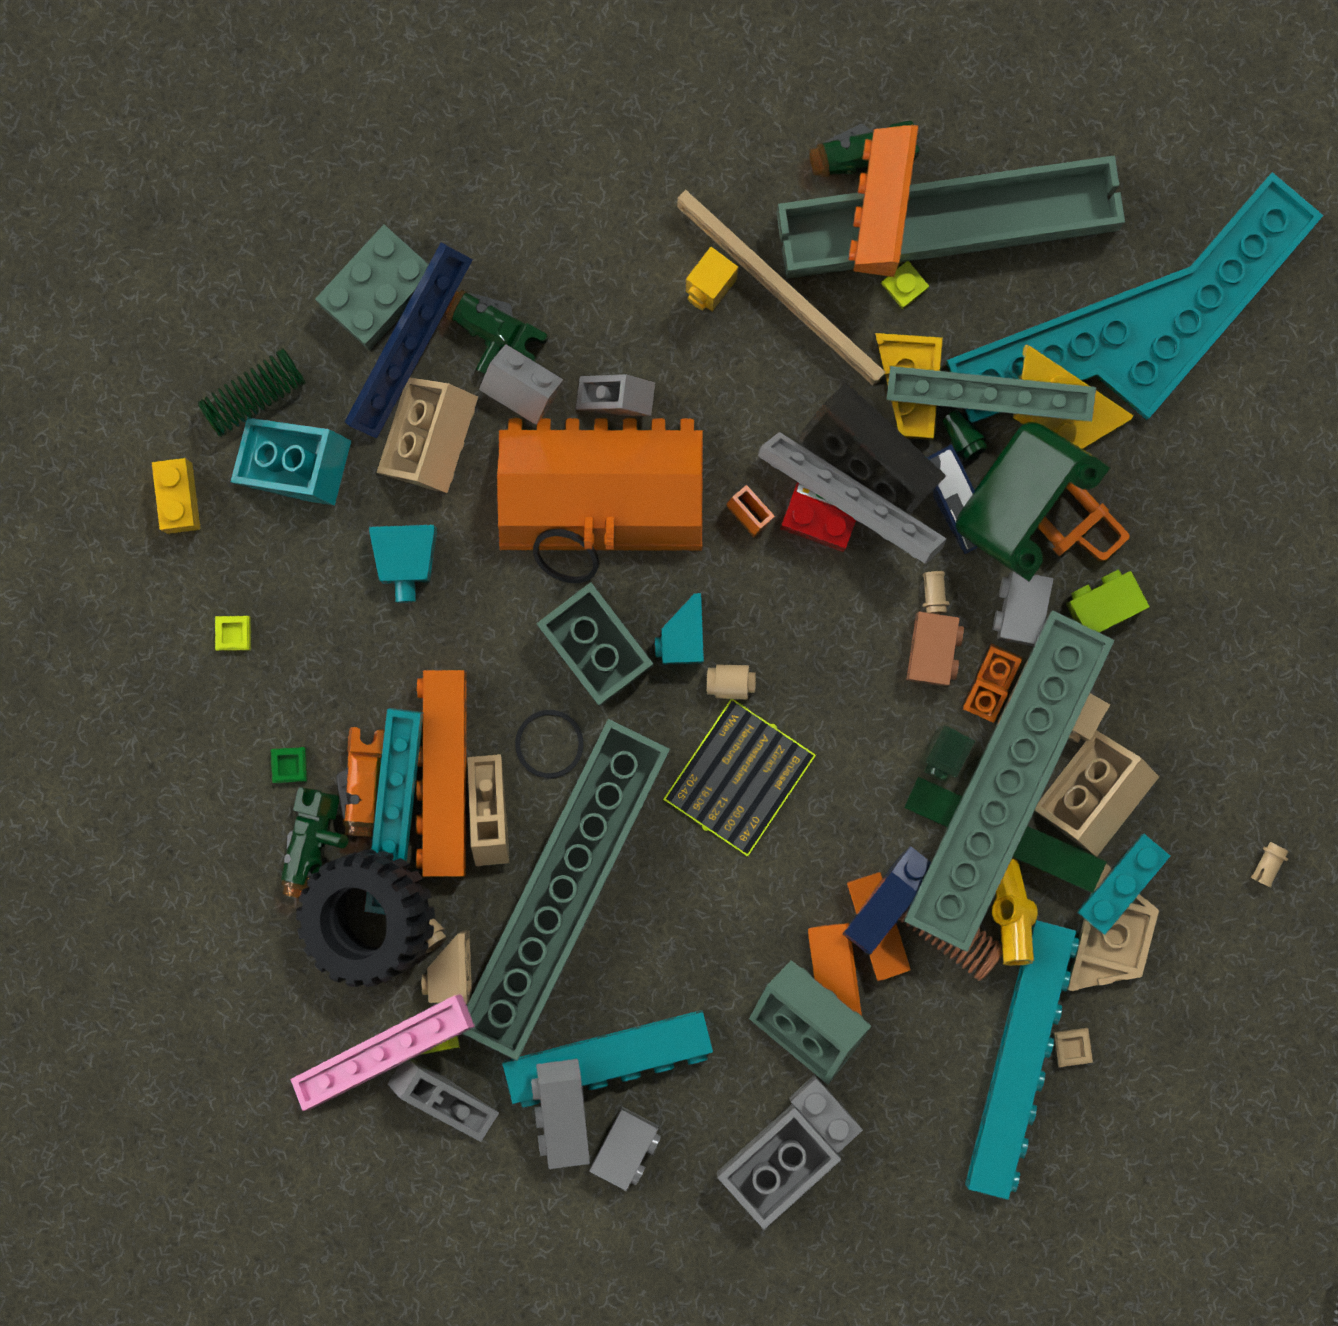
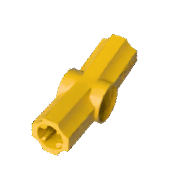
(1016, 917)

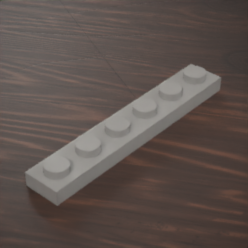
(852, 497)

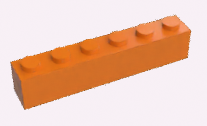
(443, 773)

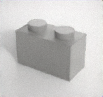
(520, 384)
(1023, 608)
(825, 1114)
(625, 1149)

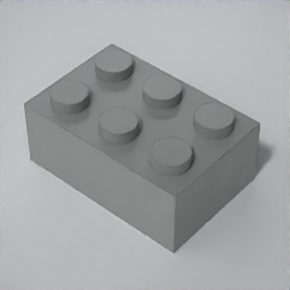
(778, 1166)

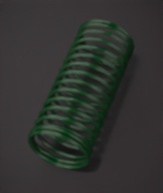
(289, 366)

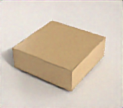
(1072, 1047)

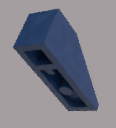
(888, 900)

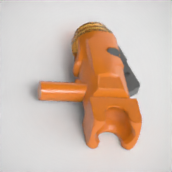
(360, 783)

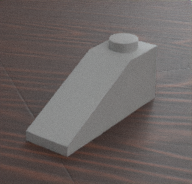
(442, 1099)

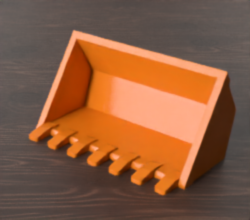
(602, 484)

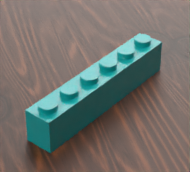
(617, 1054)

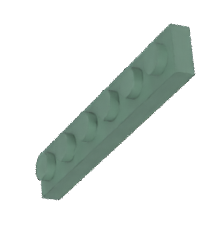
(991, 393)

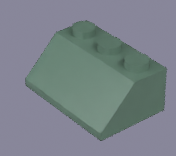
(809, 1021)

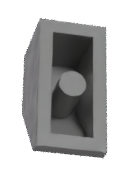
(615, 395)

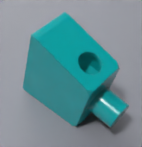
(404, 557)

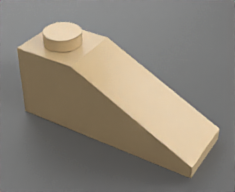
(487, 810)

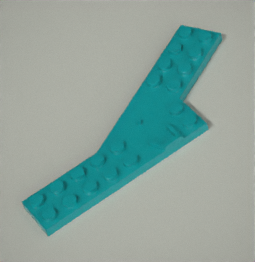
(1159, 331)

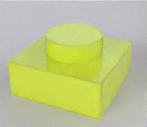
(905, 285)

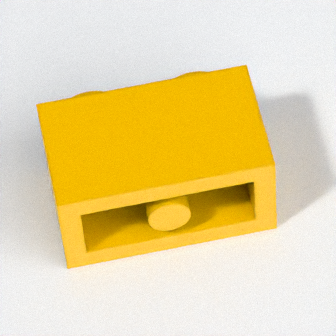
(710, 280)
(176, 495)

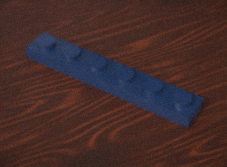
(408, 340)

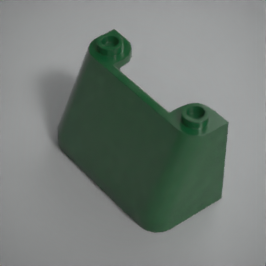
(1021, 493)

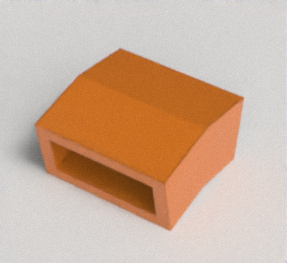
(745, 516)

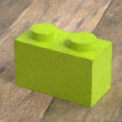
(1109, 603)

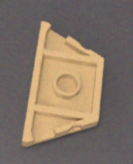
(1120, 951)

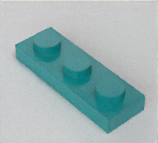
(1123, 884)

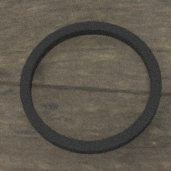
(571, 535)
(518, 739)

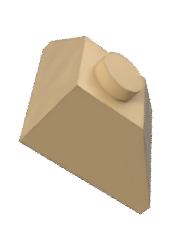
(450, 972)

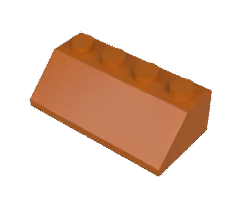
(884, 200)

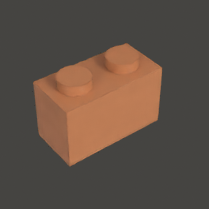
(934, 649)

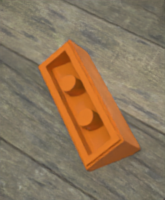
(889, 956)
(835, 963)

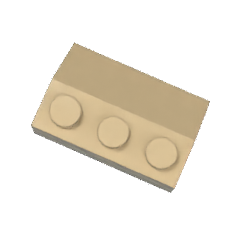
(427, 434)
(1096, 792)

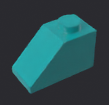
(683, 635)

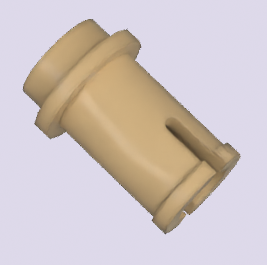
(935, 592)
(1270, 864)

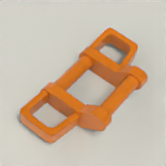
(1096, 513)

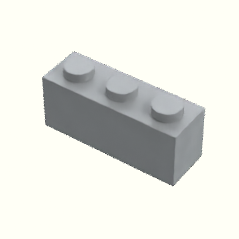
(561, 1114)

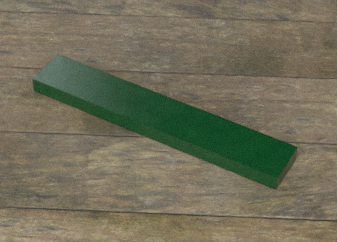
(1033, 849)

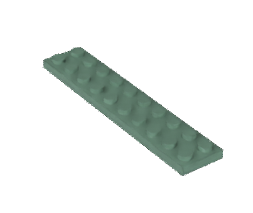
(1009, 781)

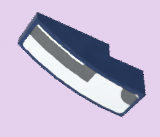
(953, 491)

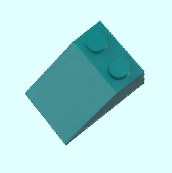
(291, 460)

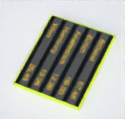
(739, 777)

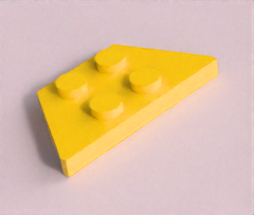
(1106, 413)

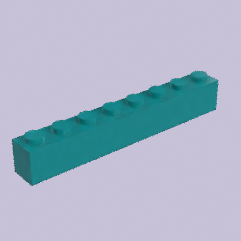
(1020, 1062)

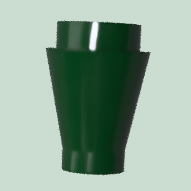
(964, 436)

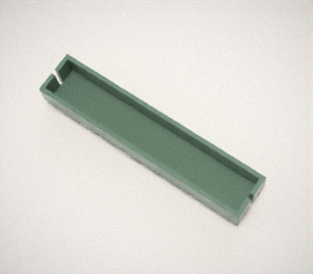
(962, 215)

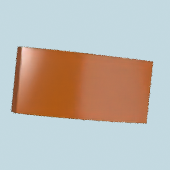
(992, 683)

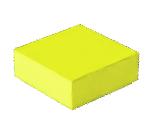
(232, 633)

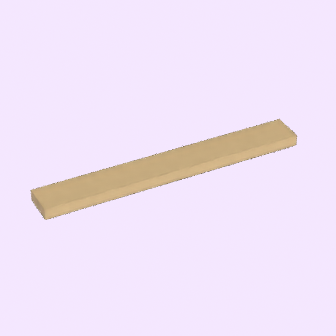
(780, 288)

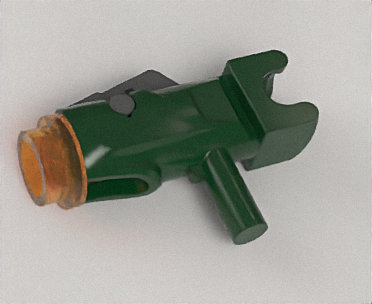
(845, 151)
(493, 323)
(308, 838)

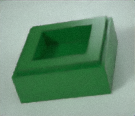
(289, 765)

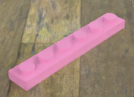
(382, 1052)

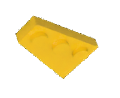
(916, 352)

